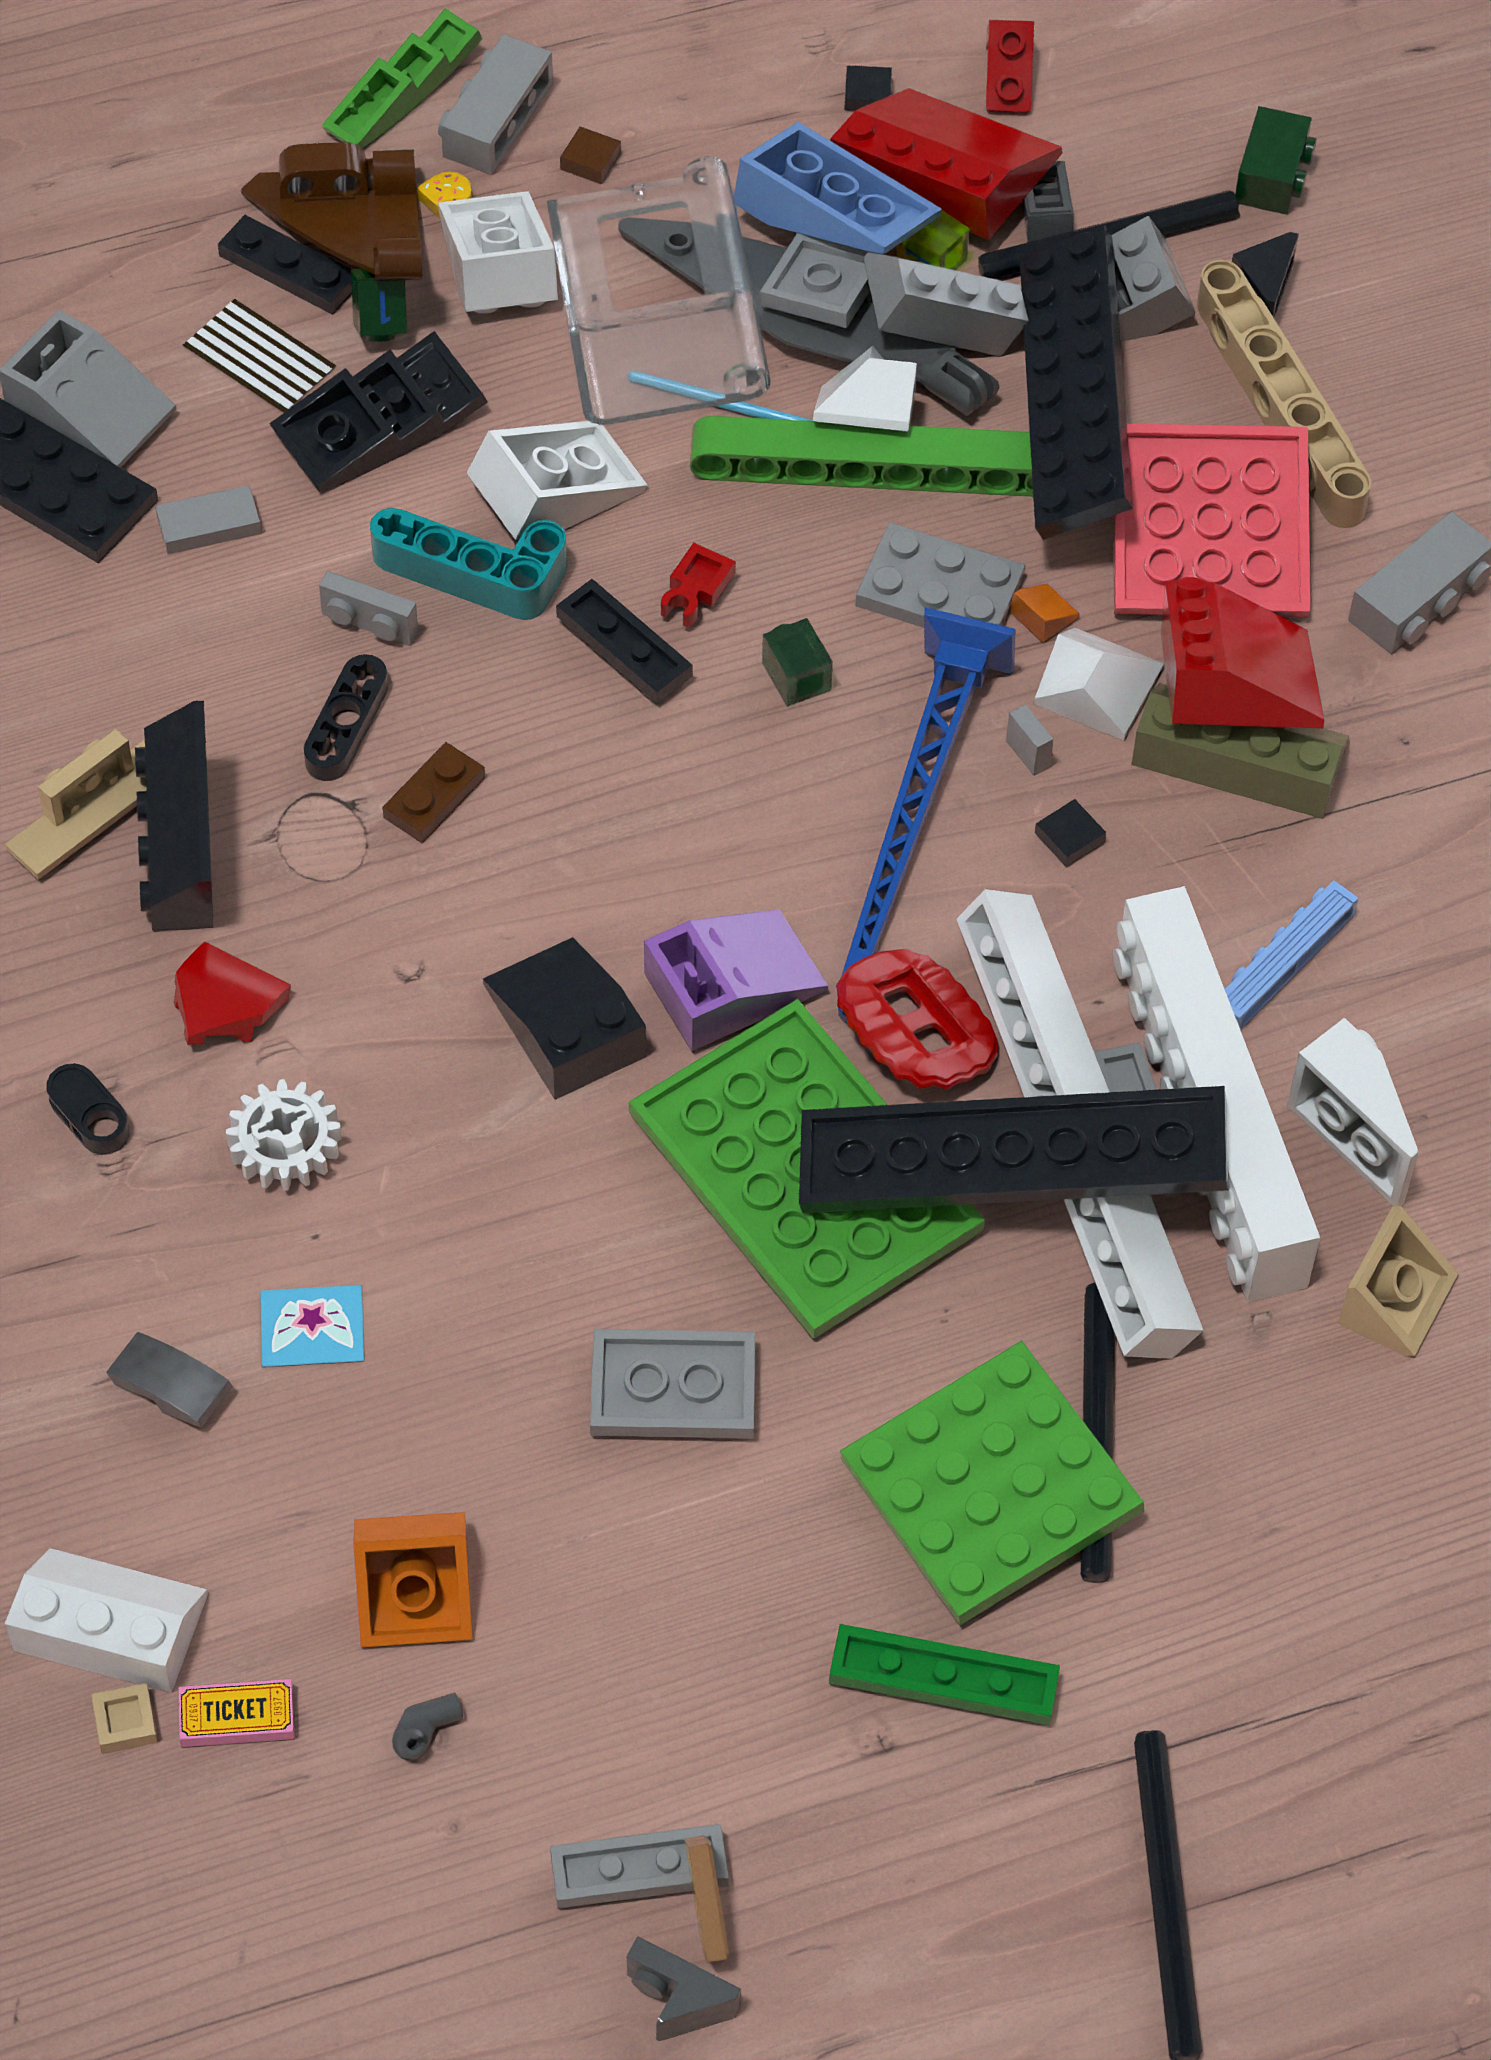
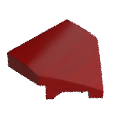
(225, 995)

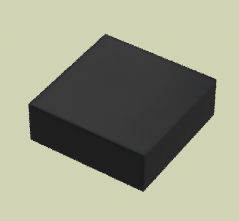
(866, 85)
(1070, 832)

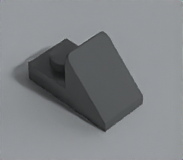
(695, 1995)

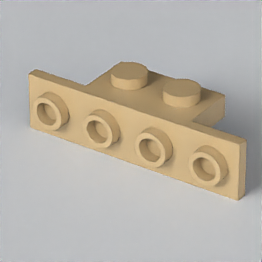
(80, 803)

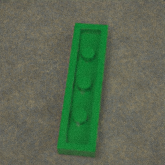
(944, 1674)

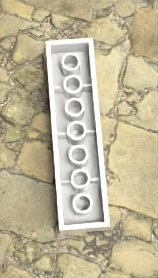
(1201, 1045)

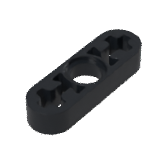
(346, 737)

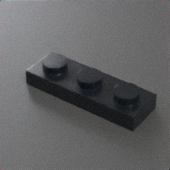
(287, 264)
(624, 640)

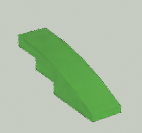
(402, 83)

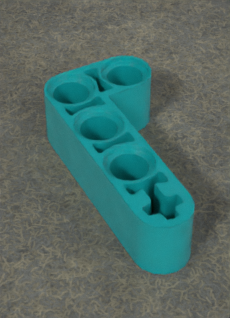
(470, 567)

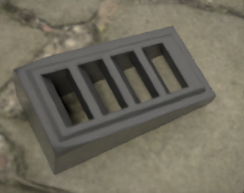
(1049, 205)

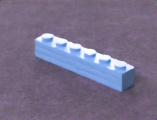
(1289, 950)

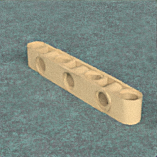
(1282, 389)

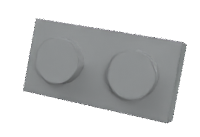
(368, 608)

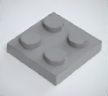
(818, 281)

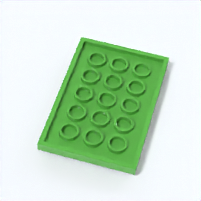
(737, 1143)

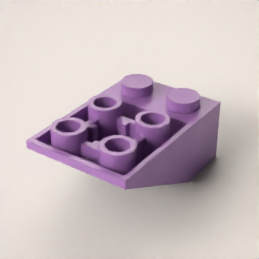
(728, 972)

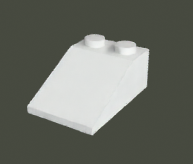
(499, 252)
(553, 474)
(1353, 1106)

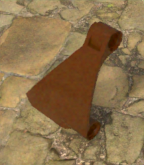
(348, 204)

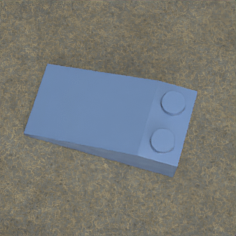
(827, 193)

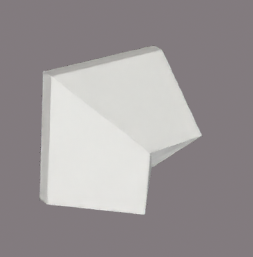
(869, 394)
(1096, 682)

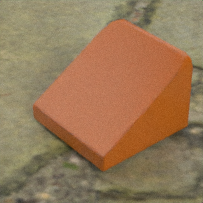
(1042, 610)

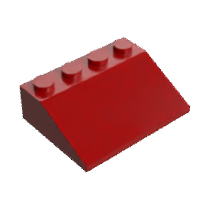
(949, 156)
(1235, 661)

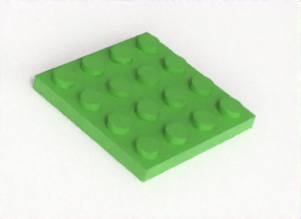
(991, 1482)

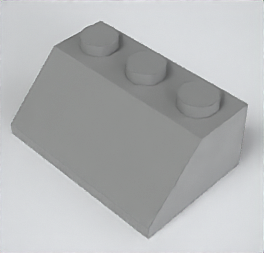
(944, 304)

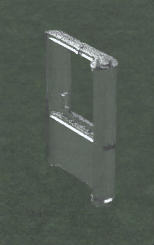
(668, 352)

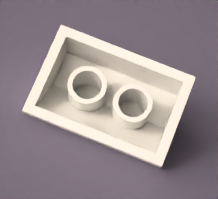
(105, 1619)

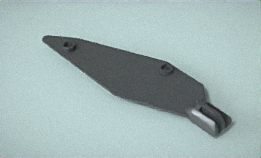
(938, 365)

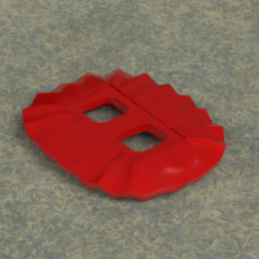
(941, 1005)

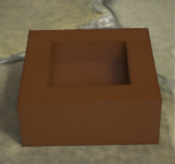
(590, 155)

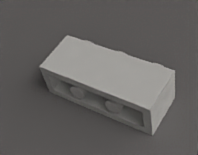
(496, 104)
(1421, 583)

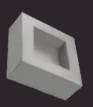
(1029, 739)

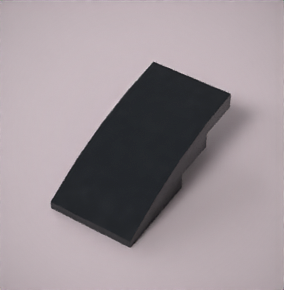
(378, 413)

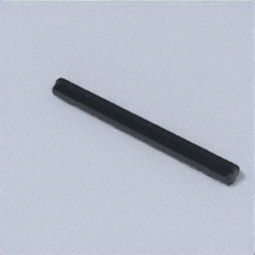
(1167, 220)
(1098, 1411)
(1167, 1896)

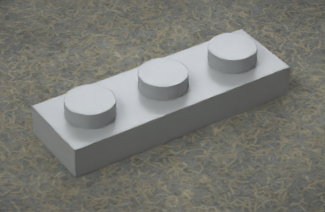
(630, 1866)

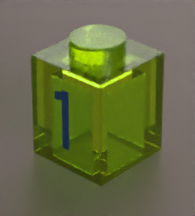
(938, 244)

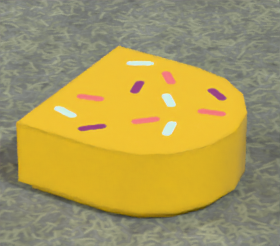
(443, 188)

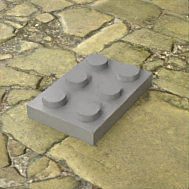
(934, 573)
(672, 1383)

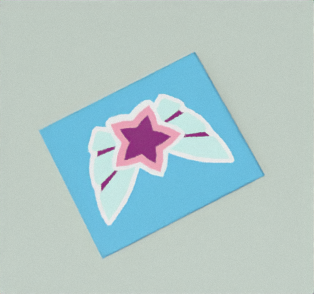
(312, 1325)

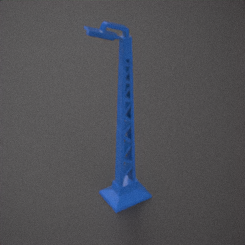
(962, 654)

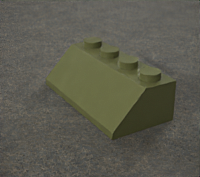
(1257, 762)

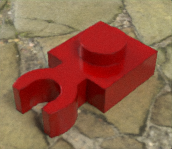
(696, 579)

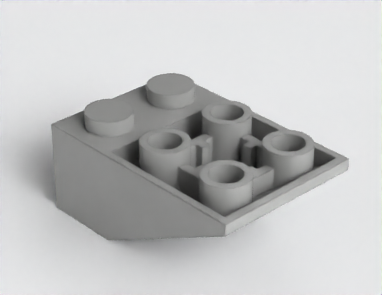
(1147, 282)
(84, 389)

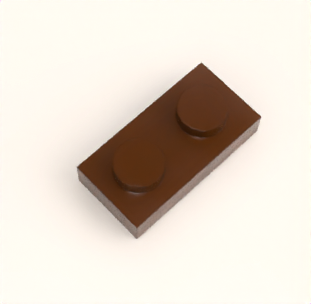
(433, 792)

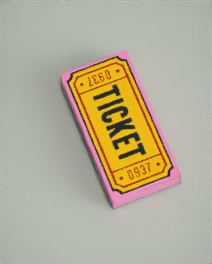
(236, 1713)

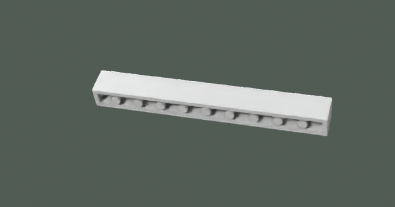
(1054, 1057)

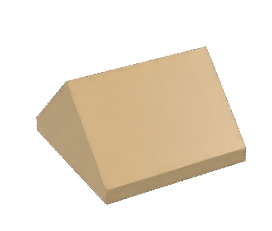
(1398, 1286)

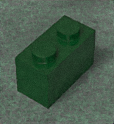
(1273, 160)

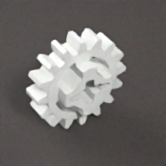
(281, 1155)

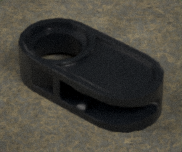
(80, 1100)

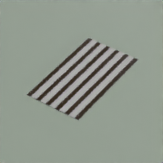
(259, 355)

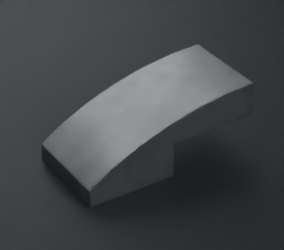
(170, 1378)

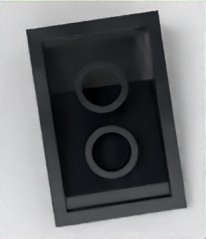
(568, 1016)

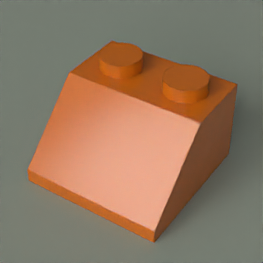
(412, 1579)

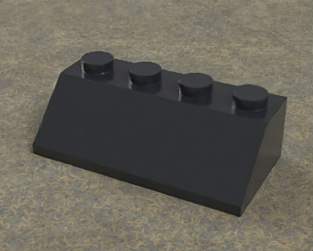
(177, 821)

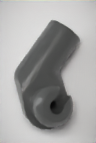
(419, 1723)

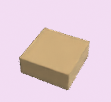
(124, 1718)

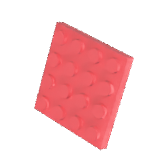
(1215, 509)

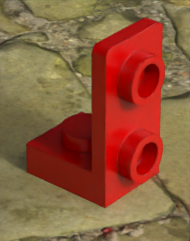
(1009, 66)

